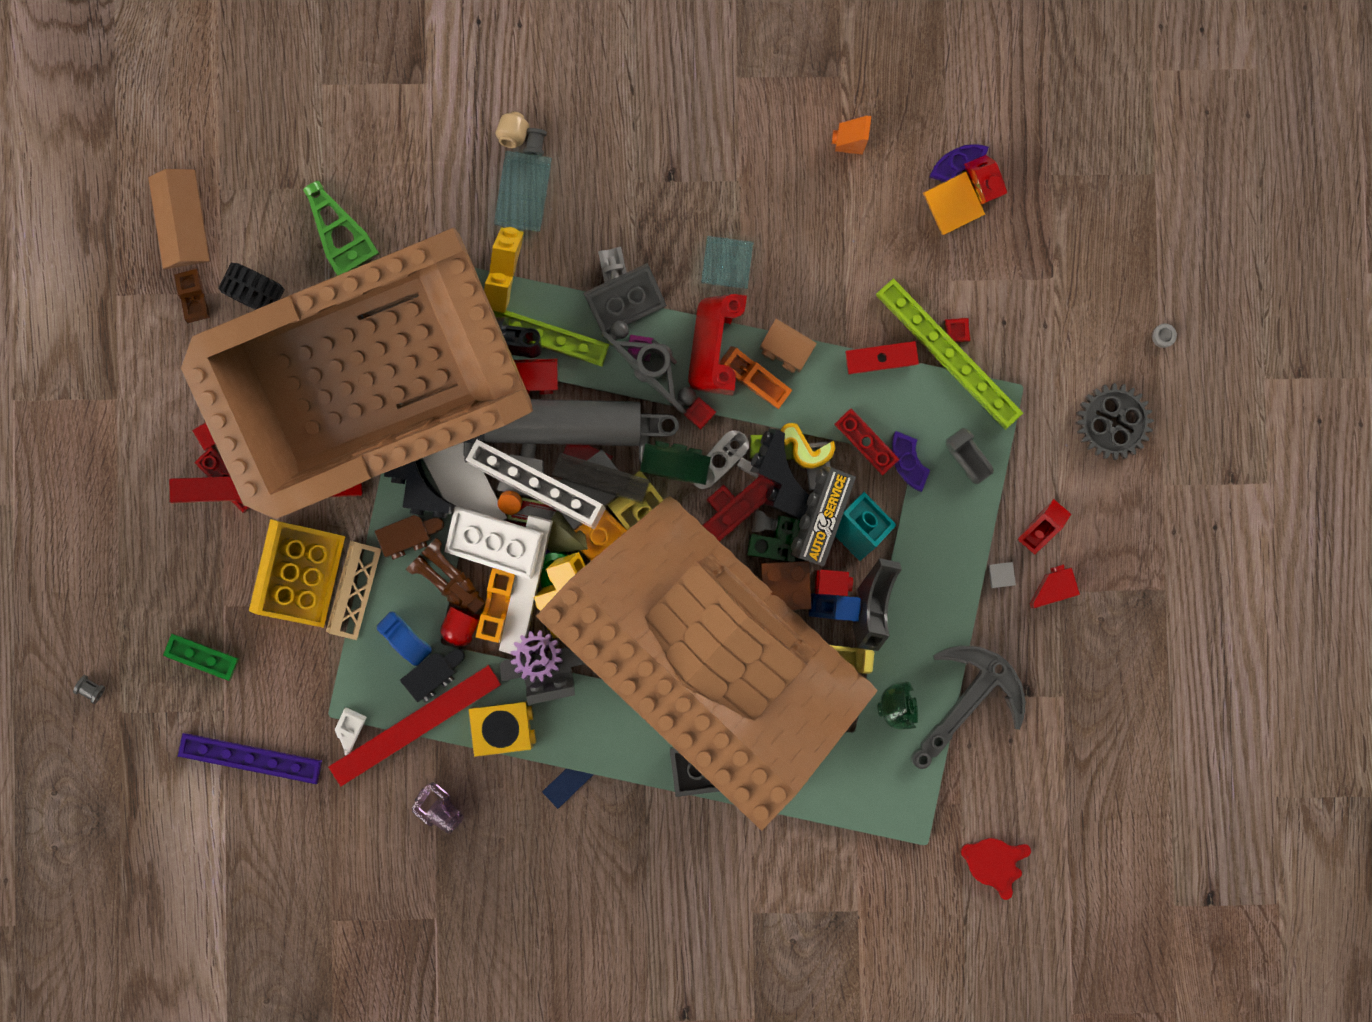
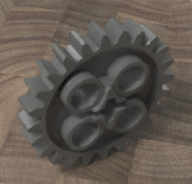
(1105, 440)

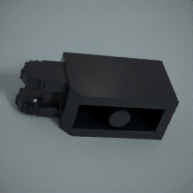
(431, 674)

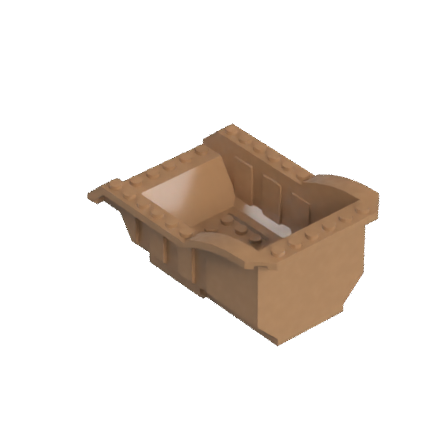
(313, 392)

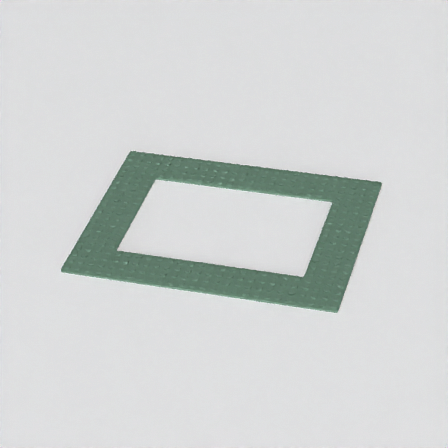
(933, 605)

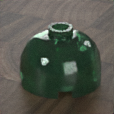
(898, 706)

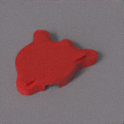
(995, 863)

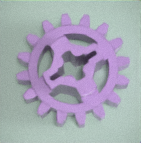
(531, 666)

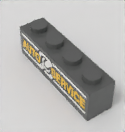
(822, 515)

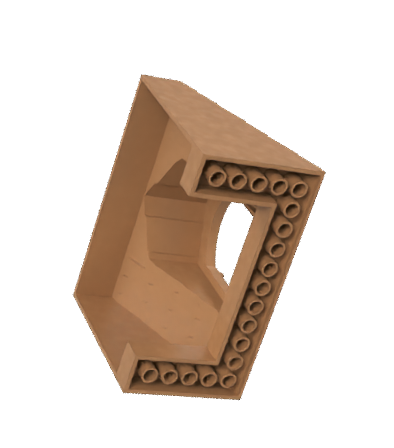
(710, 659)

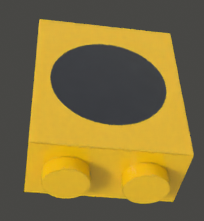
(502, 728)

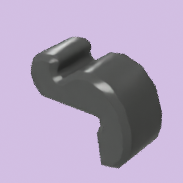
(969, 455)

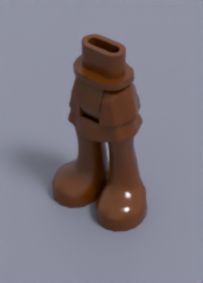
(458, 589)

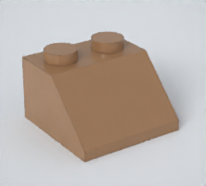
(787, 346)

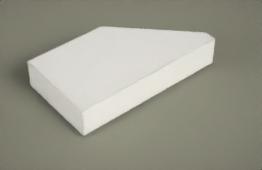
(349, 728)

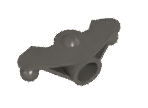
(620, 330)

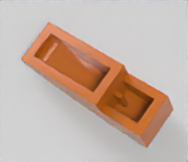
(756, 377)

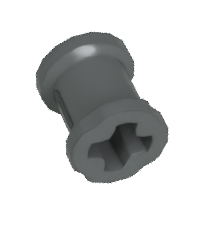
(535, 141)
(89, 689)

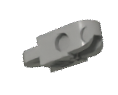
(731, 456)

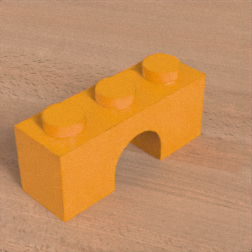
(496, 606)

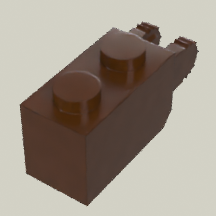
(407, 534)

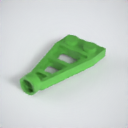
(350, 255)

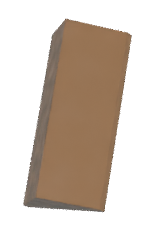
(178, 218)

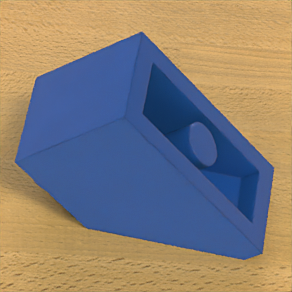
(835, 607)

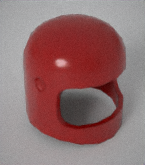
(459, 626)

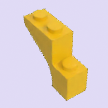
(502, 267)
(559, 573)

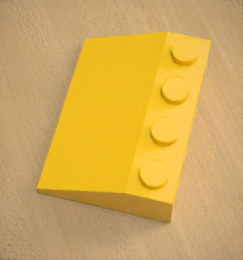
(296, 573)

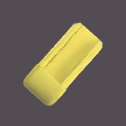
(860, 658)

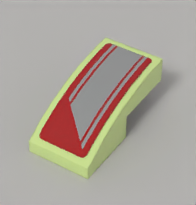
(534, 508)

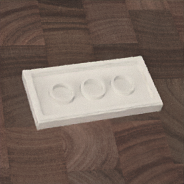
(463, 483)
(493, 542)

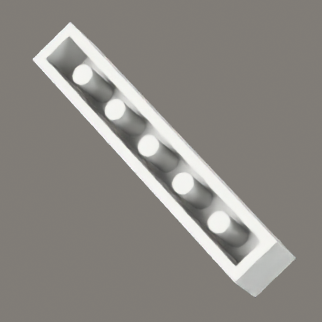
(535, 484)

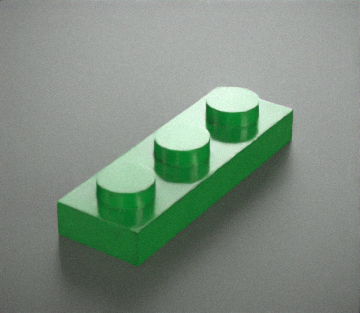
(201, 657)

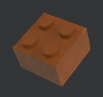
(789, 582)

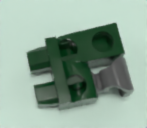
(775, 548)

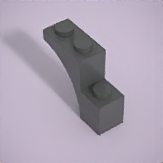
(875, 594)

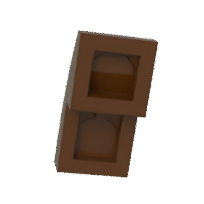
(192, 296)

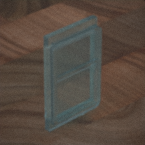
(523, 191)

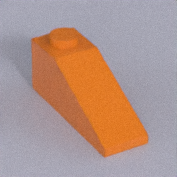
(852, 135)

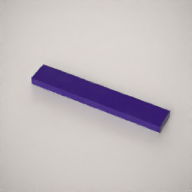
(250, 758)

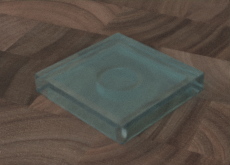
(727, 262)

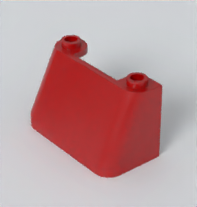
(704, 368)

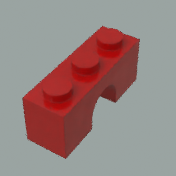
(833, 582)

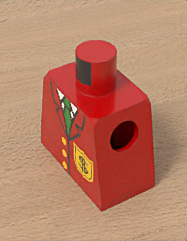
(986, 179)

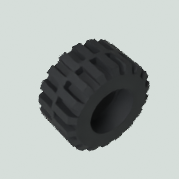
(249, 287)

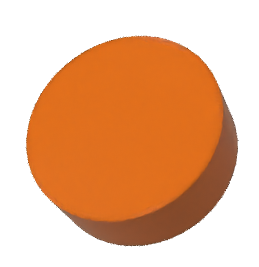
(510, 502)

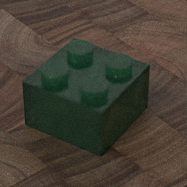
(675, 462)

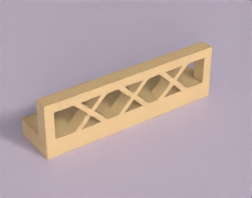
(344, 589)

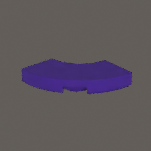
(953, 162)
(909, 465)

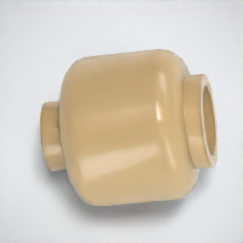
(512, 130)

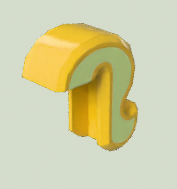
(802, 451)

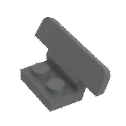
(553, 688)

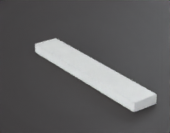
(523, 591)

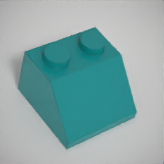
(863, 526)

